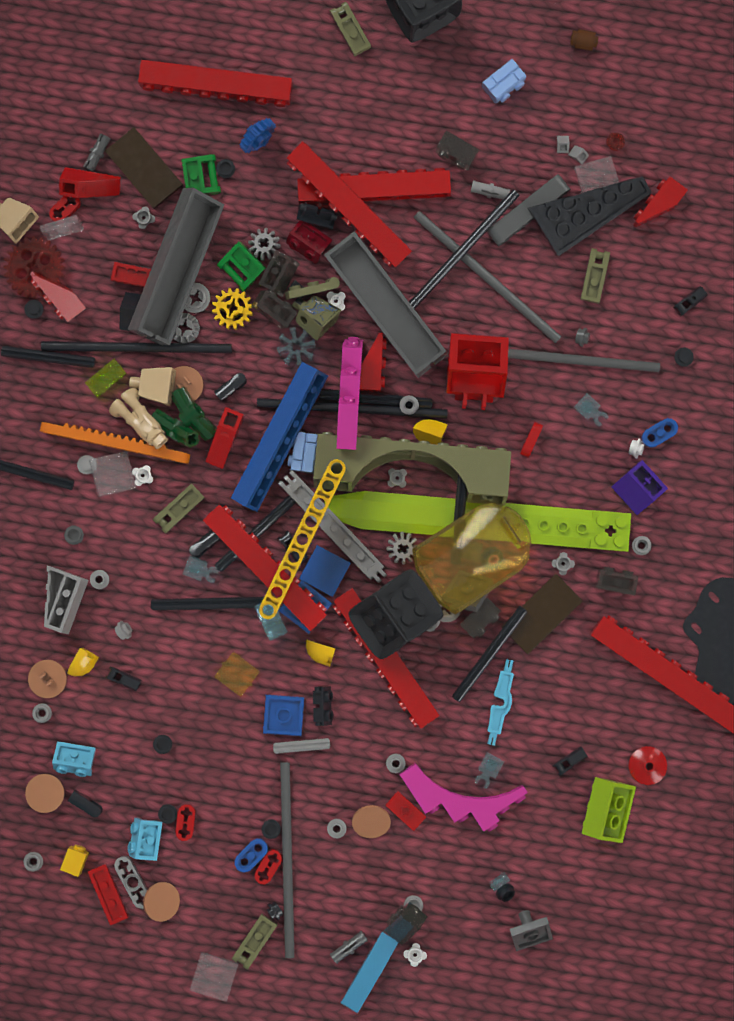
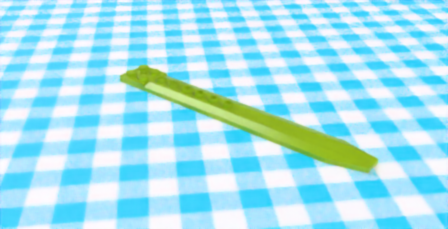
(431, 514)

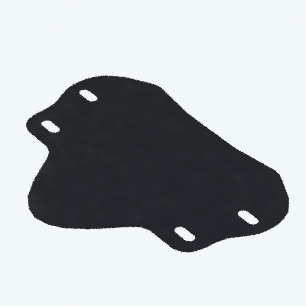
(716, 640)

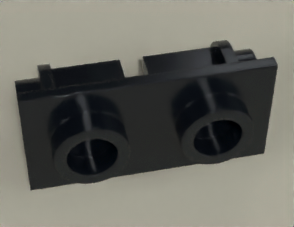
(315, 216)
(324, 715)

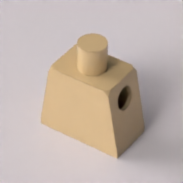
(16, 218)
(155, 384)

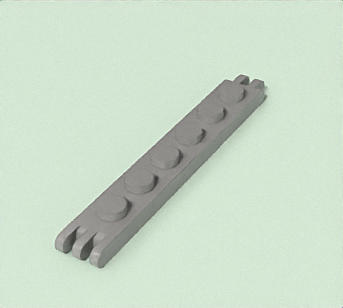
(335, 529)

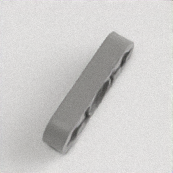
(120, 872)

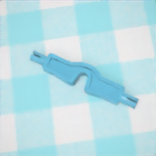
(498, 712)

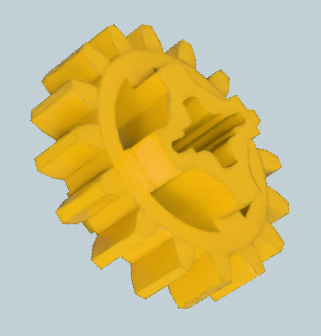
(241, 311)

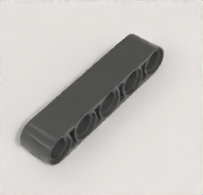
(521, 216)

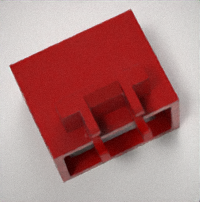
(477, 368)

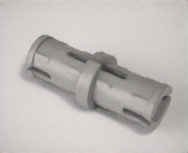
(489, 190)

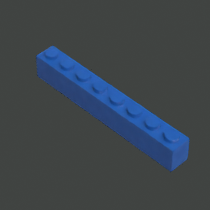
(279, 436)

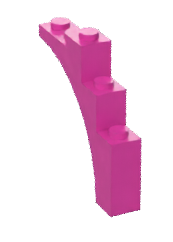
(349, 393)
(484, 809)

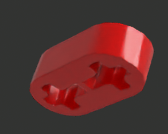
(61, 204)
(531, 439)
(190, 822)
(272, 869)

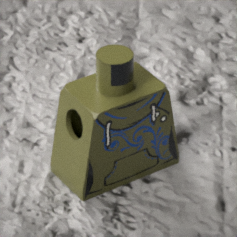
(316, 315)

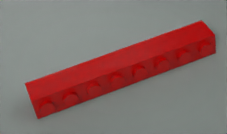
(215, 82)
(387, 186)
(349, 204)
(260, 562)
(393, 669)

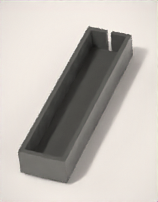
(176, 266)
(386, 304)

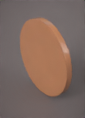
(189, 379)
(47, 678)
(44, 793)
(371, 821)
(161, 901)

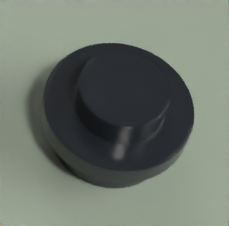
(225, 168)
(34, 309)
(683, 357)
(162, 744)
(167, 813)
(271, 829)
(505, 892)
(274, 911)

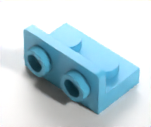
(73, 759)
(145, 839)

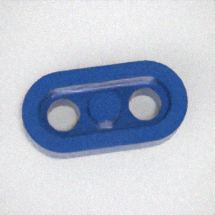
(659, 433)
(251, 855)

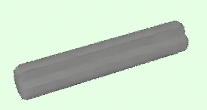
(305, 745)

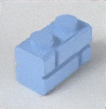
(504, 81)
(303, 453)

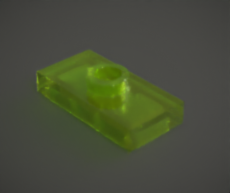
(105, 378)

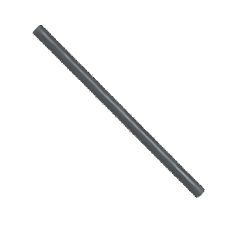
(488, 278)
(583, 360)
(287, 860)

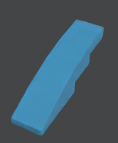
(369, 972)

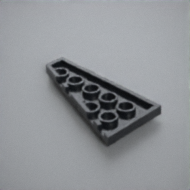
(579, 215)

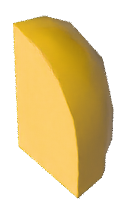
(430, 431)
(320, 653)
(82, 663)

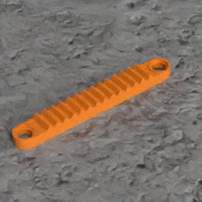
(112, 441)

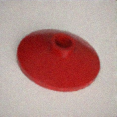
(638, 763)

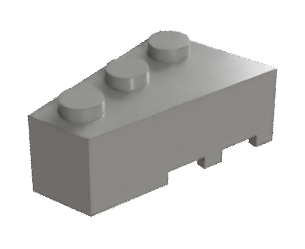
(63, 599)

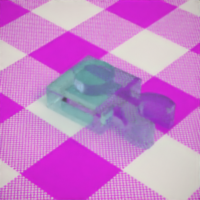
(589, 408)
(197, 568)
(490, 767)

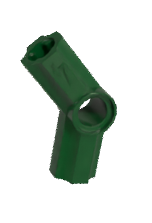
(192, 414)
(176, 429)

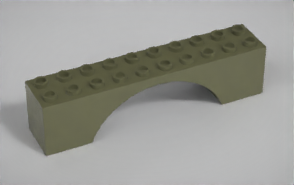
(481, 469)

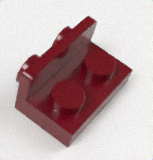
(308, 241)

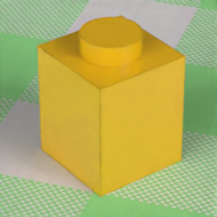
(74, 860)

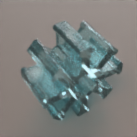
(281, 350)
(273, 627)

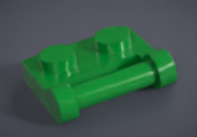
(194, 174)
(245, 262)

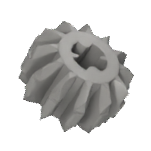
(263, 237)
(400, 554)

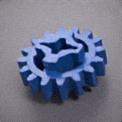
(257, 135)

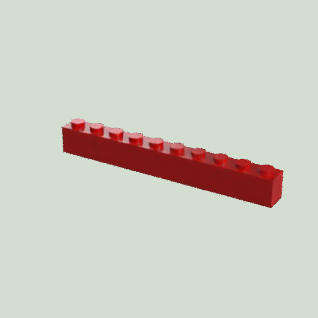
(664, 671)

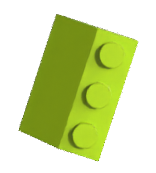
(608, 810)

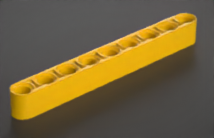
(295, 546)

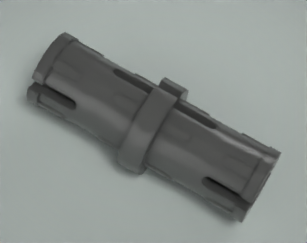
(96, 152)
(338, 954)

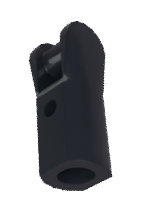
(692, 299)
(231, 386)
(284, 539)
(204, 544)
(126, 680)
(573, 759)
(85, 803)

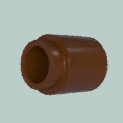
(584, 39)

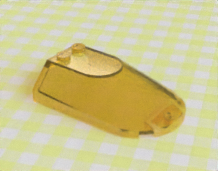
(473, 555)

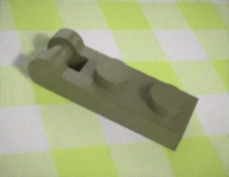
(350, 29)
(595, 276)
(313, 287)
(179, 508)
(255, 940)

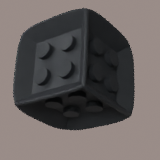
(423, 17)
(396, 614)

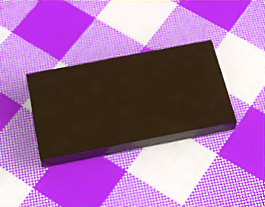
(144, 168)
(544, 613)

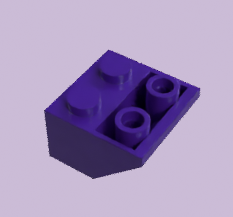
(639, 487)

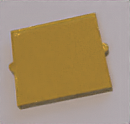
(237, 674)

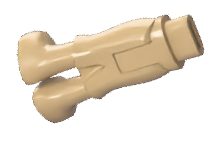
(139, 419)

